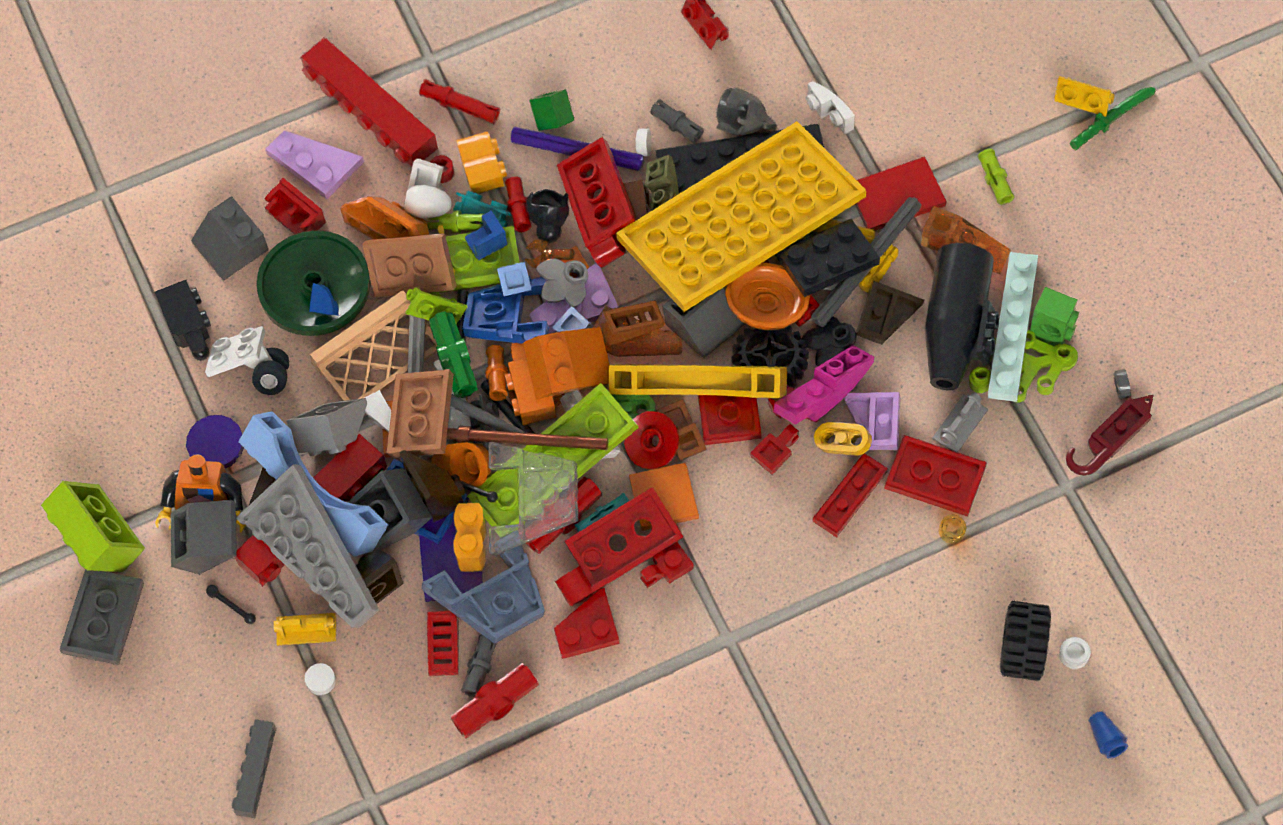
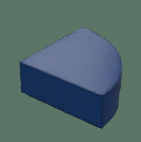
(322, 300)

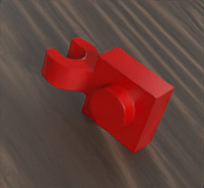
(774, 451)
(669, 564)

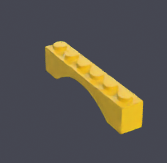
(698, 380)

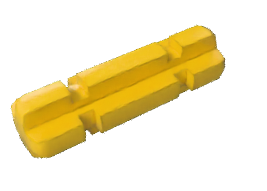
(879, 271)

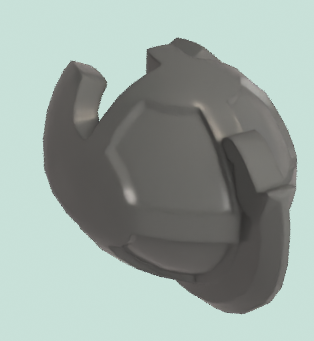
(742, 113)

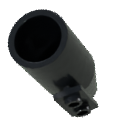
(959, 314)

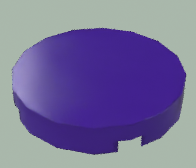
(215, 439)

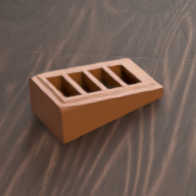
(621, 332)

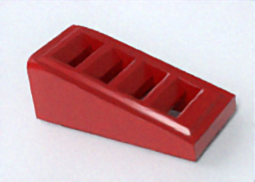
(443, 618)

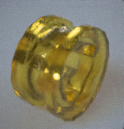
(948, 536)

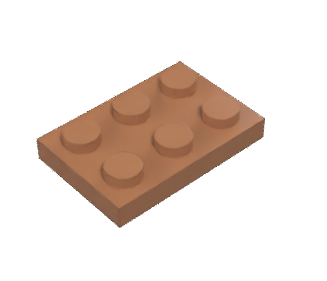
(409, 264)
(420, 413)

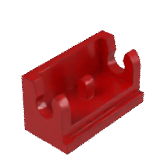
(293, 208)

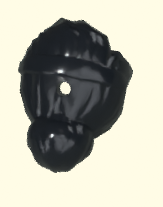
(548, 212)

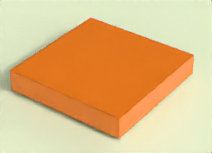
(673, 489)

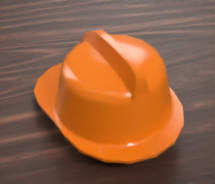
(466, 460)

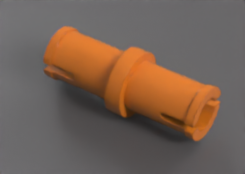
(495, 372)

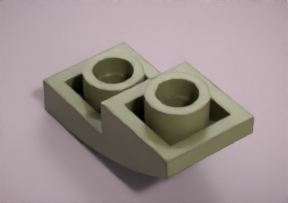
(661, 180)

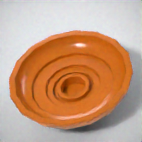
(766, 298)

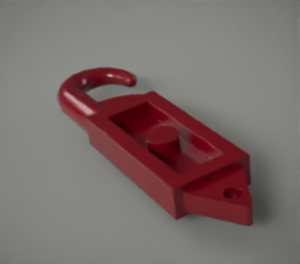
(1113, 434)

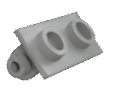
(960, 422)

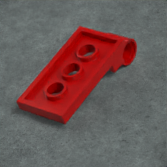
(597, 233)

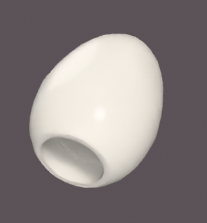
(426, 201)

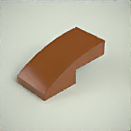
(689, 436)

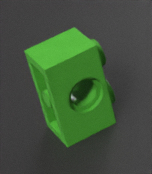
(1054, 317)

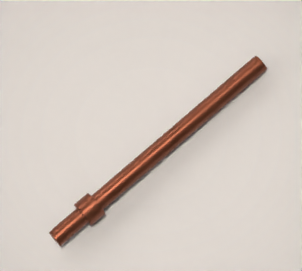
(467, 434)

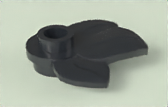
(827, 339)

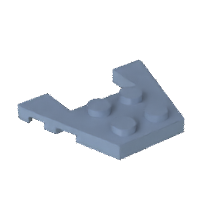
(496, 605)

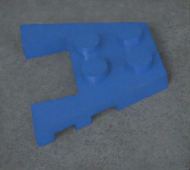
(499, 316)

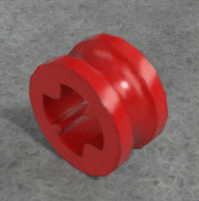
(443, 160)

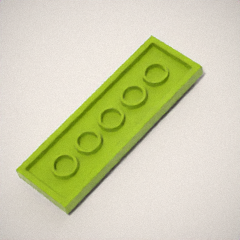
(592, 416)

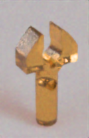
(546, 253)

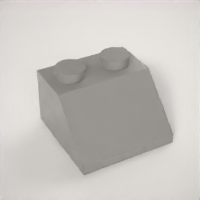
(328, 426)

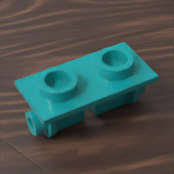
(472, 204)

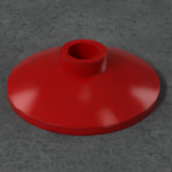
(640, 445)

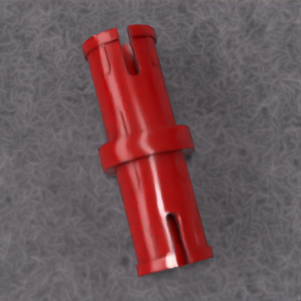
(516, 204)

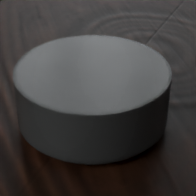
(1122, 384)

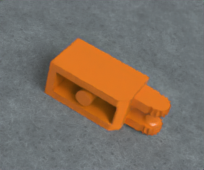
(520, 380)

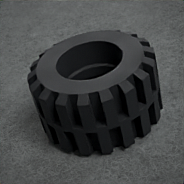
(1025, 640)

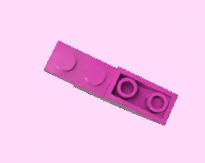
(828, 387)

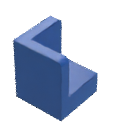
(488, 238)

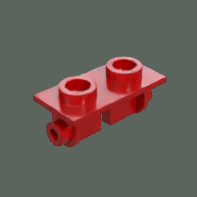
(699, 16)

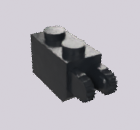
(184, 319)

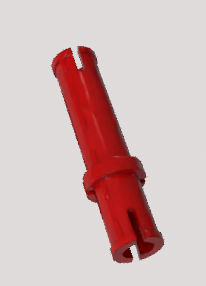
(448, 97)

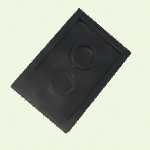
(828, 257)

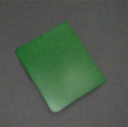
(552, 110)

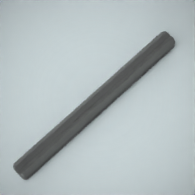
(880, 245)

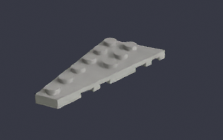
(305, 540)

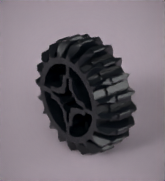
(792, 352)

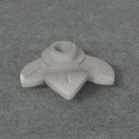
(561, 284)

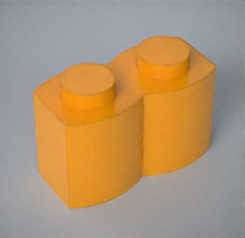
(480, 162)
(469, 537)

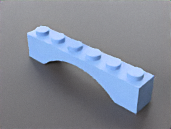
(274, 448)

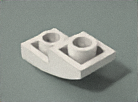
(829, 104)

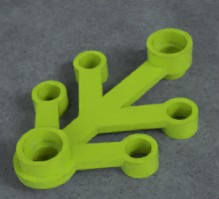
(1031, 367)

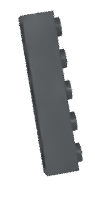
(254, 768)

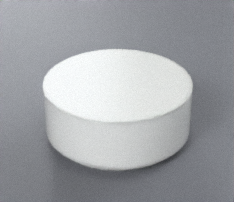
(643, 142)
(1074, 653)
(320, 679)

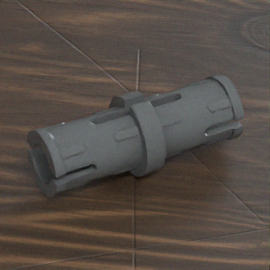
(677, 121)
(478, 666)

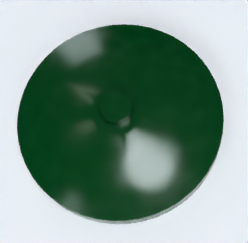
(310, 258)

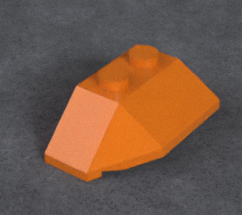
(382, 219)

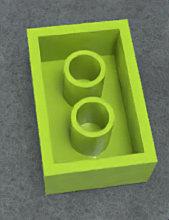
(92, 527)

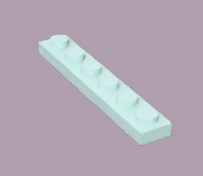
(1013, 327)

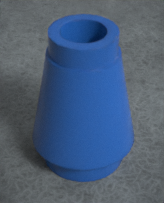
(1107, 735)

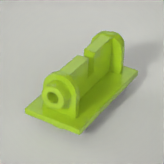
(426, 305)

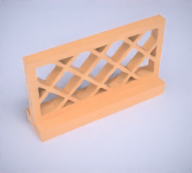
(357, 336)

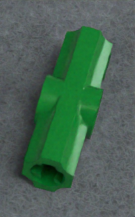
(453, 353)

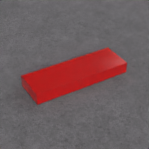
(850, 495)

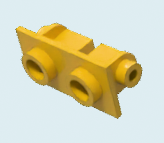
(1083, 96)
(305, 629)

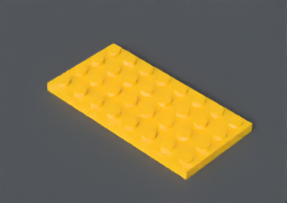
(740, 215)

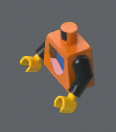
(199, 482)

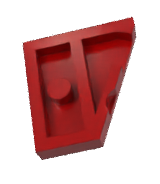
(587, 627)

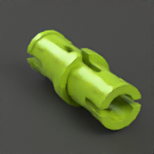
(996, 176)
(456, 222)

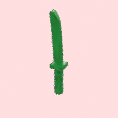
(1103, 123)

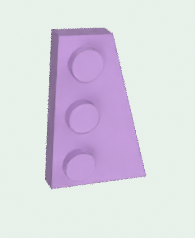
(314, 162)
(597, 297)

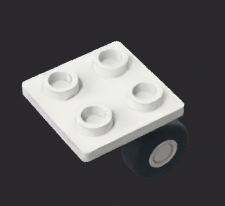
(248, 350)

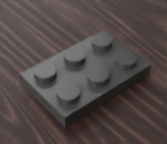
(101, 616)

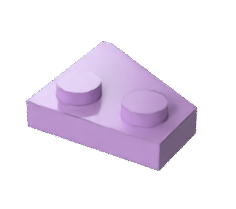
(879, 415)

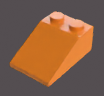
(567, 361)

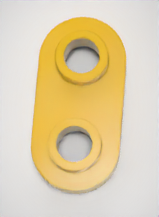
(845, 438)

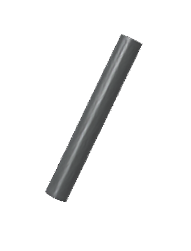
(482, 415)

